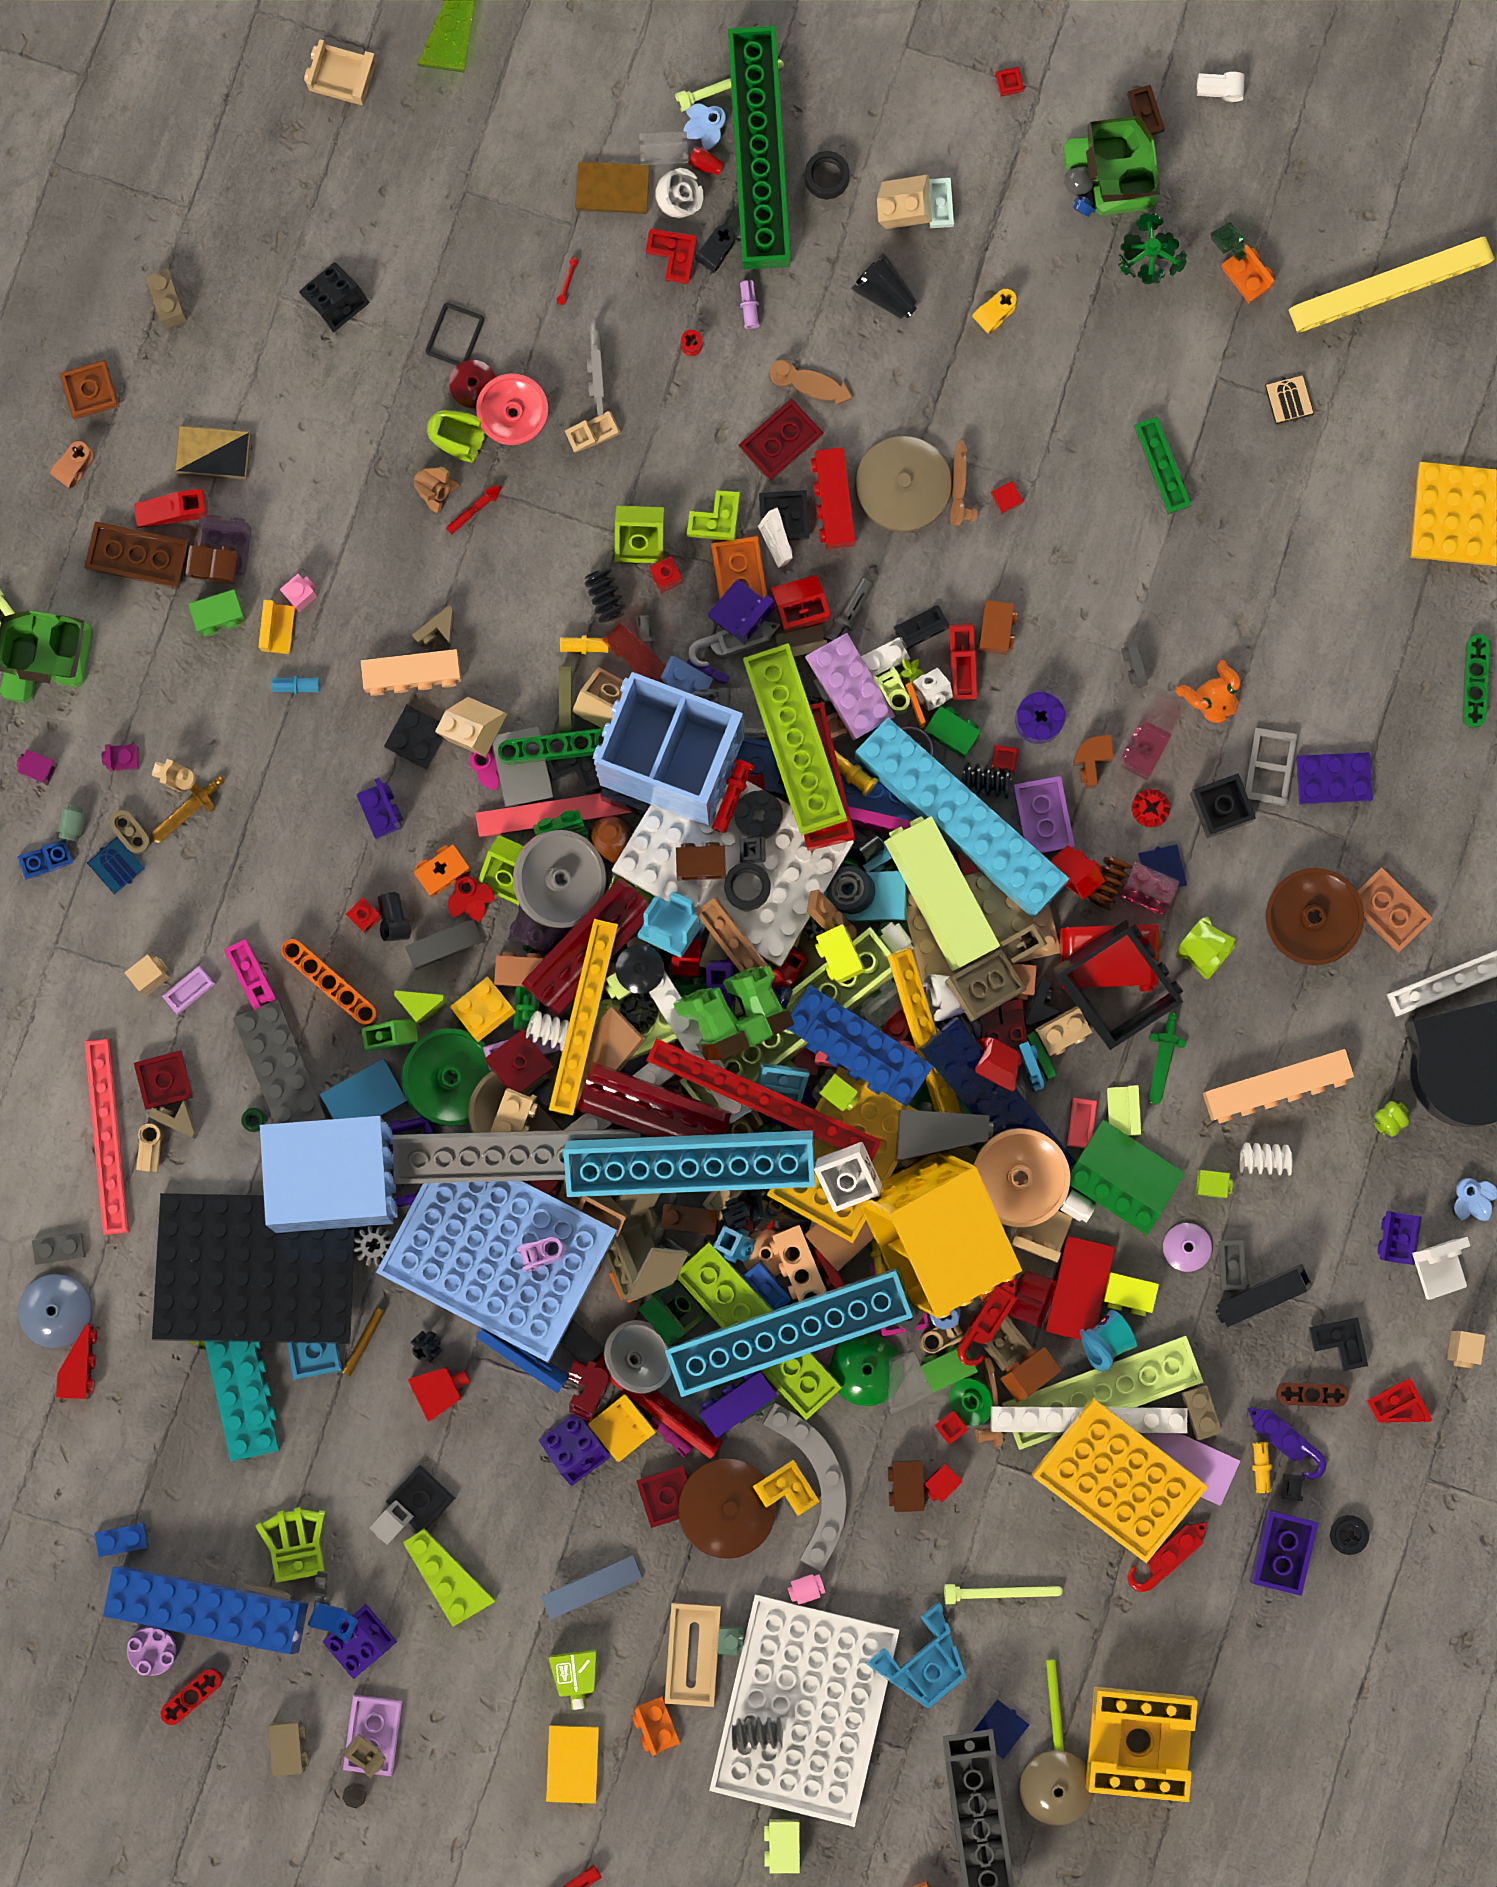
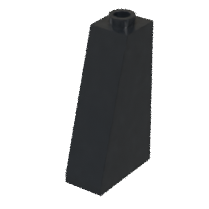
(1264, 1296)

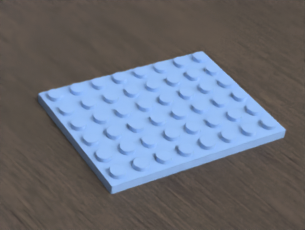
(464, 1257)

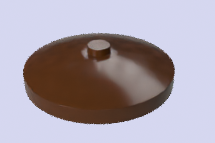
(1314, 916)
(722, 1509)

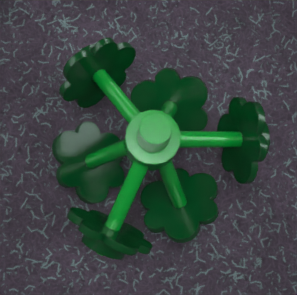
(1161, 246)

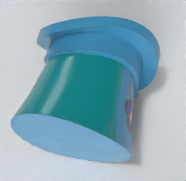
(1107, 1340)

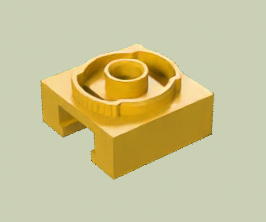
(1158, 1770)

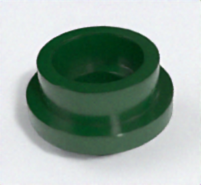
(246, 1119)

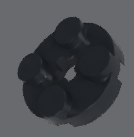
(762, 801)

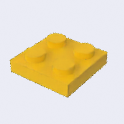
(482, 1009)

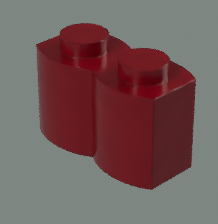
(1033, 1298)

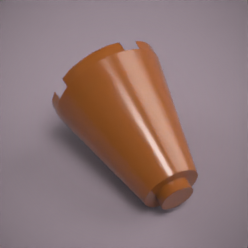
(610, 837)

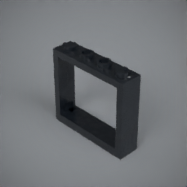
(1140, 1020)

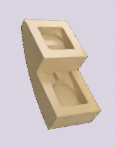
(592, 432)

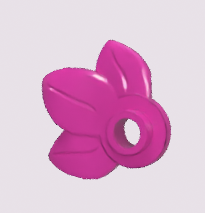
(488, 772)

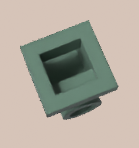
(730, 1640)

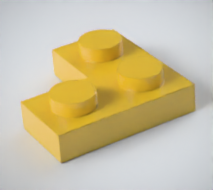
(787, 1482)

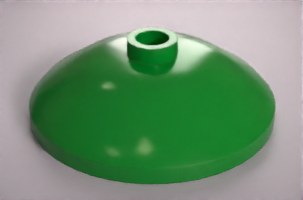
(848, 1364)

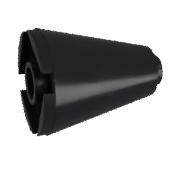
(886, 288)

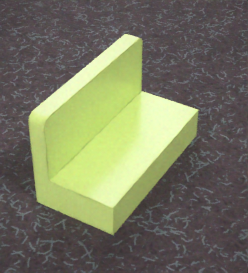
(1124, 1109)

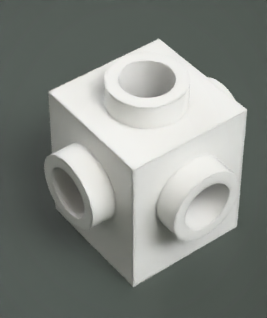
(932, 689)

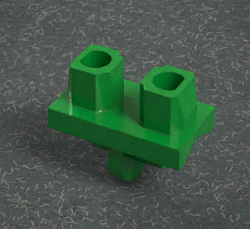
(525, 1006)

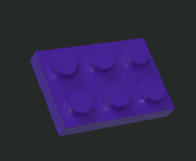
(1334, 778)

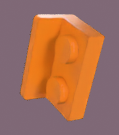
(1249, 274)
(655, 1725)

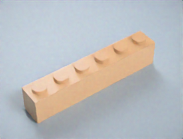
(1277, 1085)

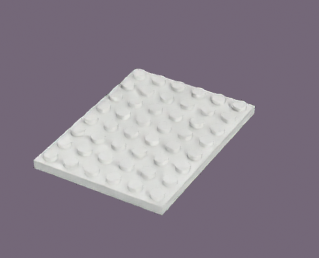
(792, 870)
(817, 1680)

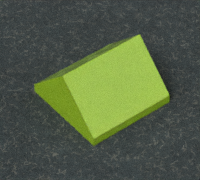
(421, 1005)

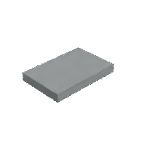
(524, 781)

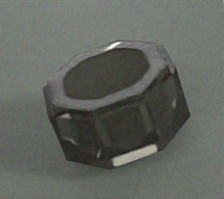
(354, 1795)

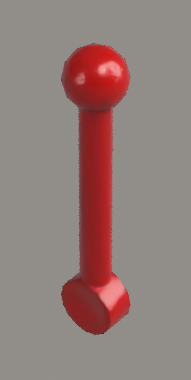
(561, 299)

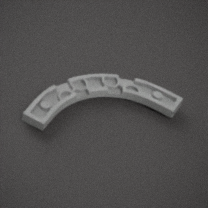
(830, 1480)

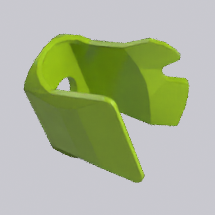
(1206, 947)

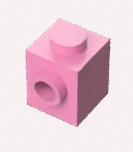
(299, 592)

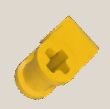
(992, 313)

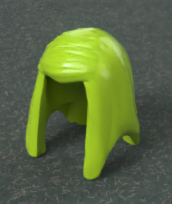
(457, 434)

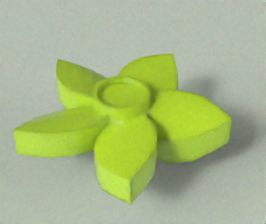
(911, 671)

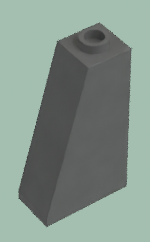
(936, 1132)

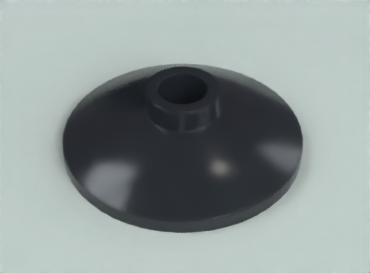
(648, 978)

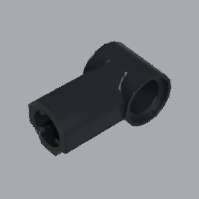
(866, 847)
(393, 924)

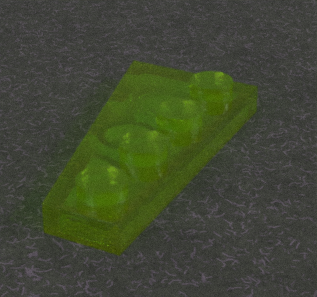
(450, 37)

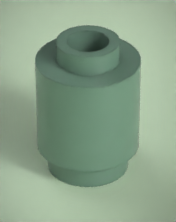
(71, 823)

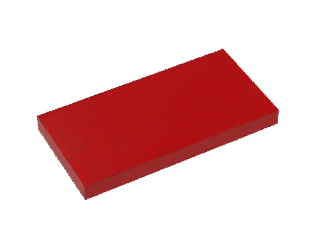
(1079, 1287)

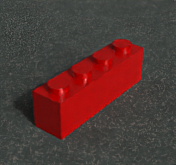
(834, 498)

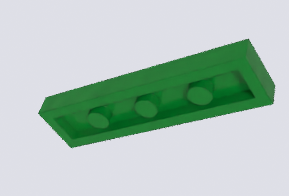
(1162, 465)

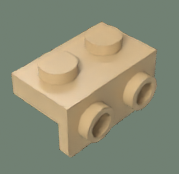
(1063, 1031)
(514, 1112)

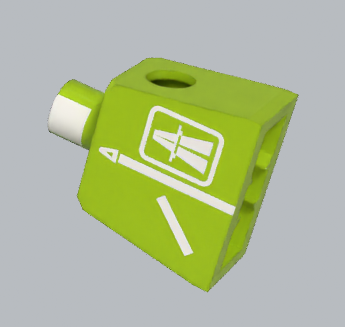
(575, 1675)

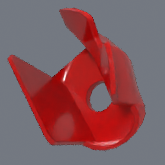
(999, 1063)

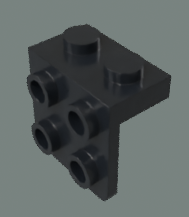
(766, 1209)

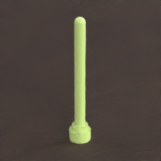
(687, 98)
(954, 1594)

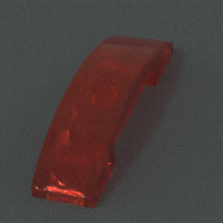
(635, 653)

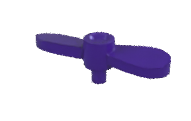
(719, 676)

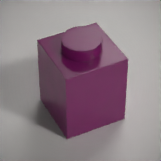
(36, 767)

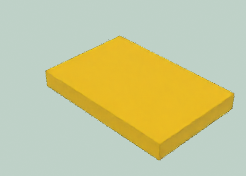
(572, 1764)

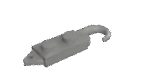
(594, 366)
(725, 644)

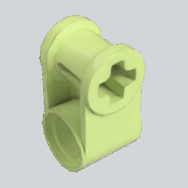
(891, 688)

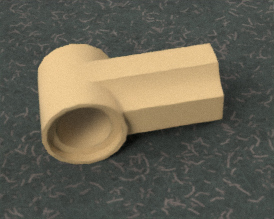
(149, 1151)

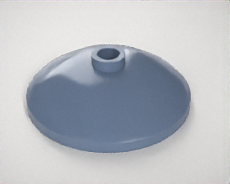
(71, 1305)

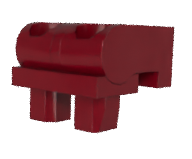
(1012, 1030)
(591, 1384)

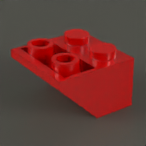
(800, 604)

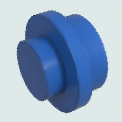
(1084, 206)

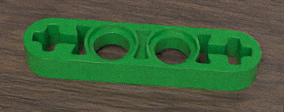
(1476, 681)

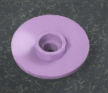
(1174, 1247)

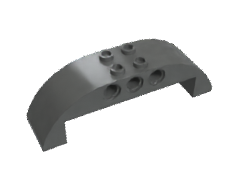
(977, 1809)

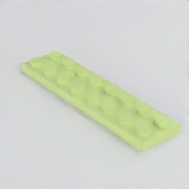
(1125, 1384)

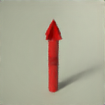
(490, 494)

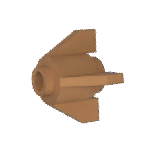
(434, 486)

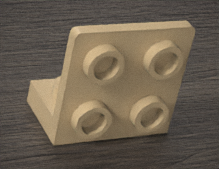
(1044, 1238)

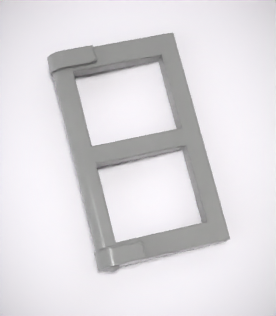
(1292, 737)

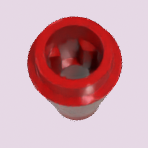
(705, 161)

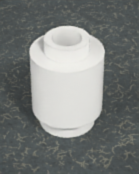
(895, 938)
(1078, 1206)

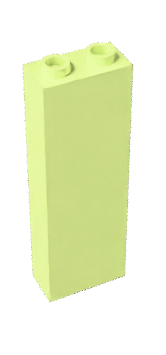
(941, 892)

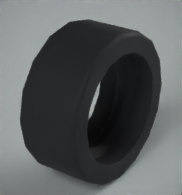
(831, 157)
(749, 868)

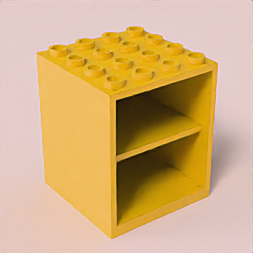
(941, 1233)

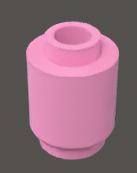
(806, 1589)

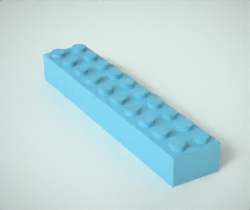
(961, 818)
(689, 1163)
(790, 1332)

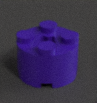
(1038, 704)

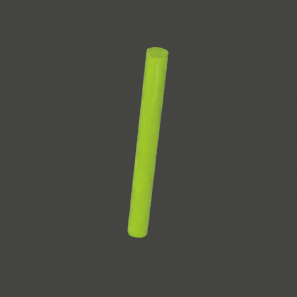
(1055, 1705)

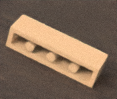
(411, 671)

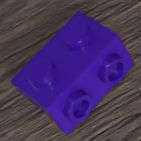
(1399, 1237)

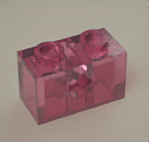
(1155, 739)

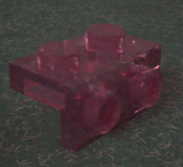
(1150, 888)

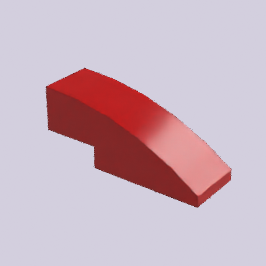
(962, 661)

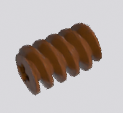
(1111, 873)

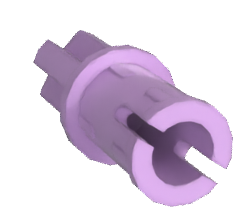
(749, 304)

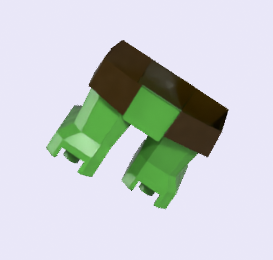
(1122, 160)
(42, 648)
(720, 1029)

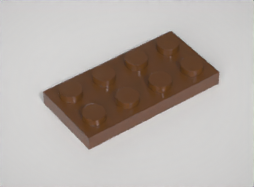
(137, 555)

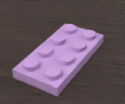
(849, 686)

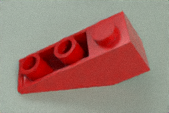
(172, 508)
(75, 1373)

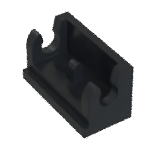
(922, 627)

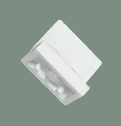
(1440, 1268)

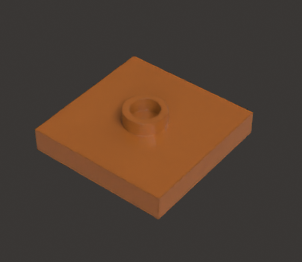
(89, 389)

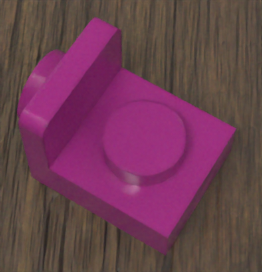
(120, 757)

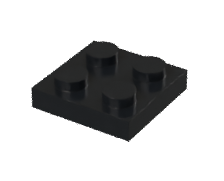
(415, 737)

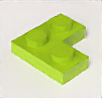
(720, 523)

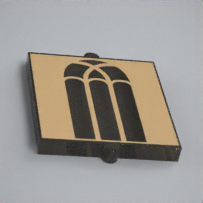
(1289, 399)

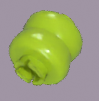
(1392, 1118)

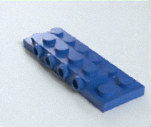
(858, 1046)

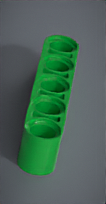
(545, 742)

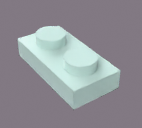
(941, 203)

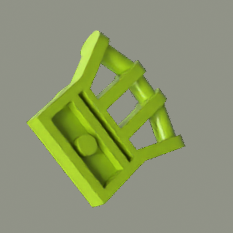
(298, 1560)

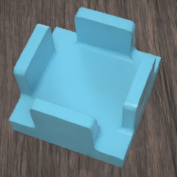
(670, 924)

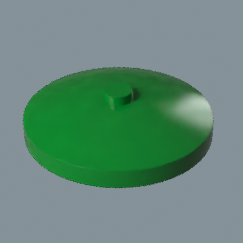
(442, 1075)

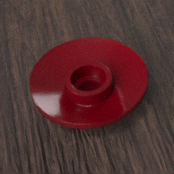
(459, 378)

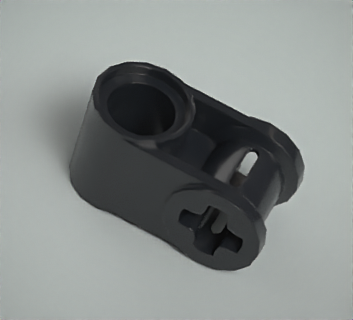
(713, 251)

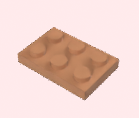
(1392, 910)

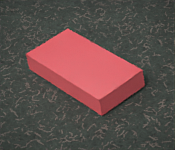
(1081, 1122)

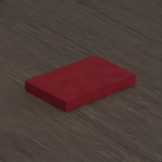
(780, 439)

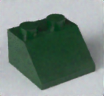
(673, 1312)

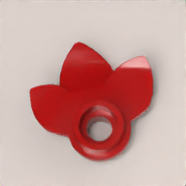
(470, 902)

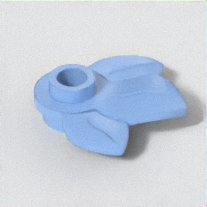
(701, 126)
(1477, 1202)

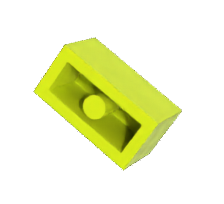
(840, 954)
(1130, 1293)

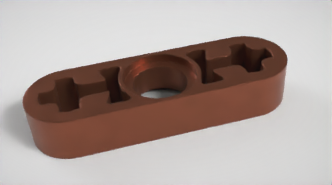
(1330, 1388)

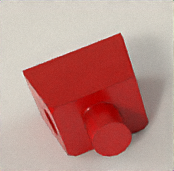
(438, 1390)

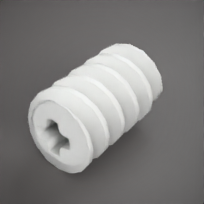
(548, 1029)
(1266, 1158)

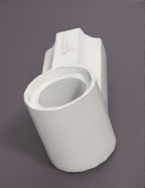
(1228, 86)

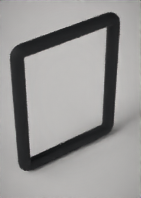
(436, 328)

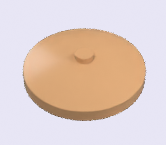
(1023, 1176)

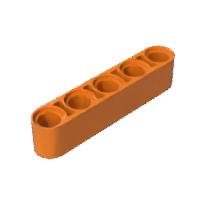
(319, 976)

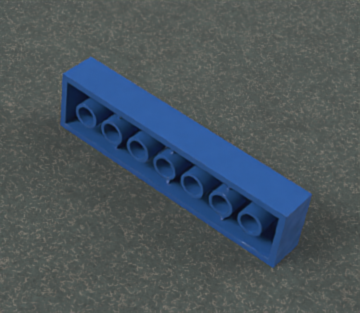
(205, 1609)

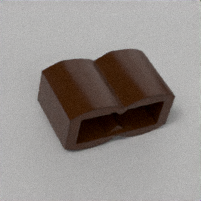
(212, 564)

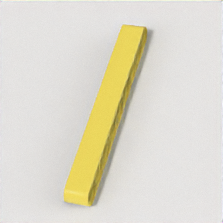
(1391, 284)

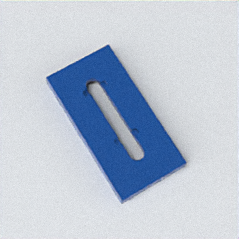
(539, 1369)

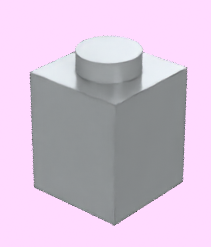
(391, 1522)

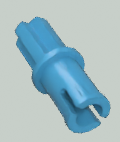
(295, 685)

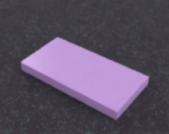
(1201, 1460)

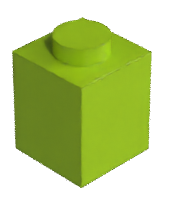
(839, 1093)
(1213, 1184)

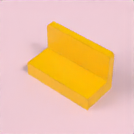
(276, 627)

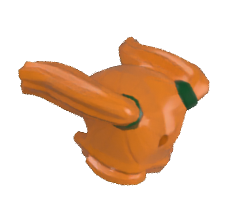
(1215, 694)

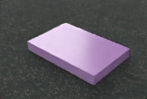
(379, 1723)

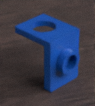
(331, 1619)

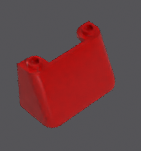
(1116, 965)

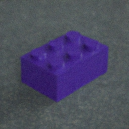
(1283, 1552)

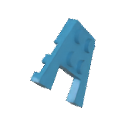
(930, 1671)

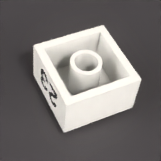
(848, 1177)

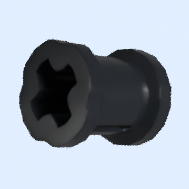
(1293, 1487)

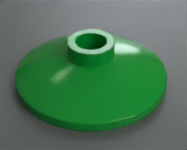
(962, 1401)

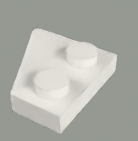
(775, 537)

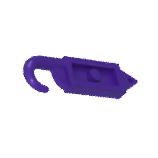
(1286, 1439)

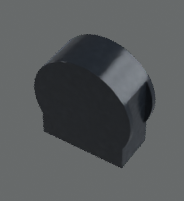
(1456, 1065)

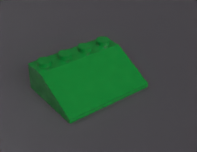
(1124, 1177)

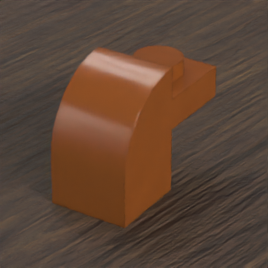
(1092, 752)

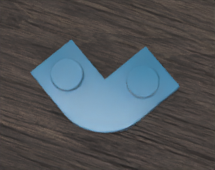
(1034, 1074)

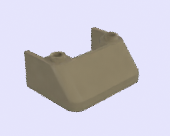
(633, 1256)

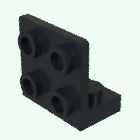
(334, 296)

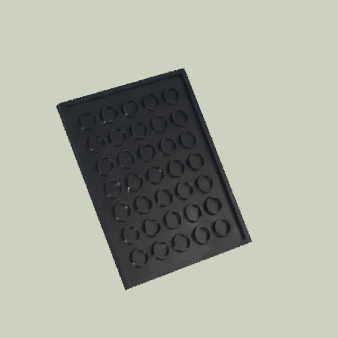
(242, 1282)

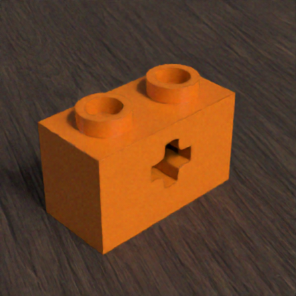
(437, 882)

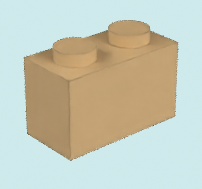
(148, 974)
(1466, 1348)

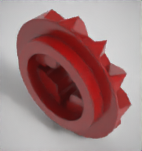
(1150, 819)

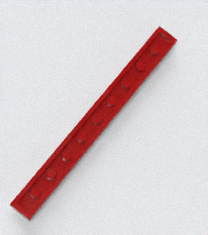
(759, 1098)

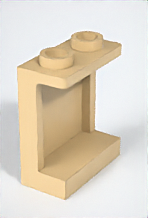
(340, 73)

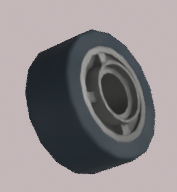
(861, 896)

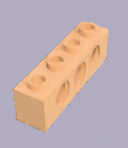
(793, 1237)

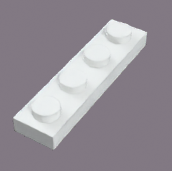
(878, 661)

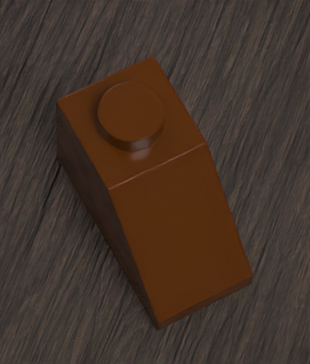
(690, 1219)

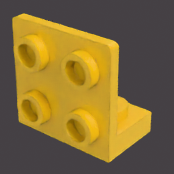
(622, 1428)

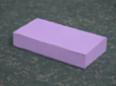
(188, 990)

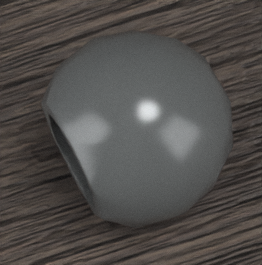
(1078, 181)

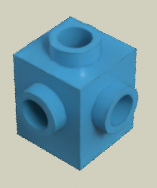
(735, 1244)

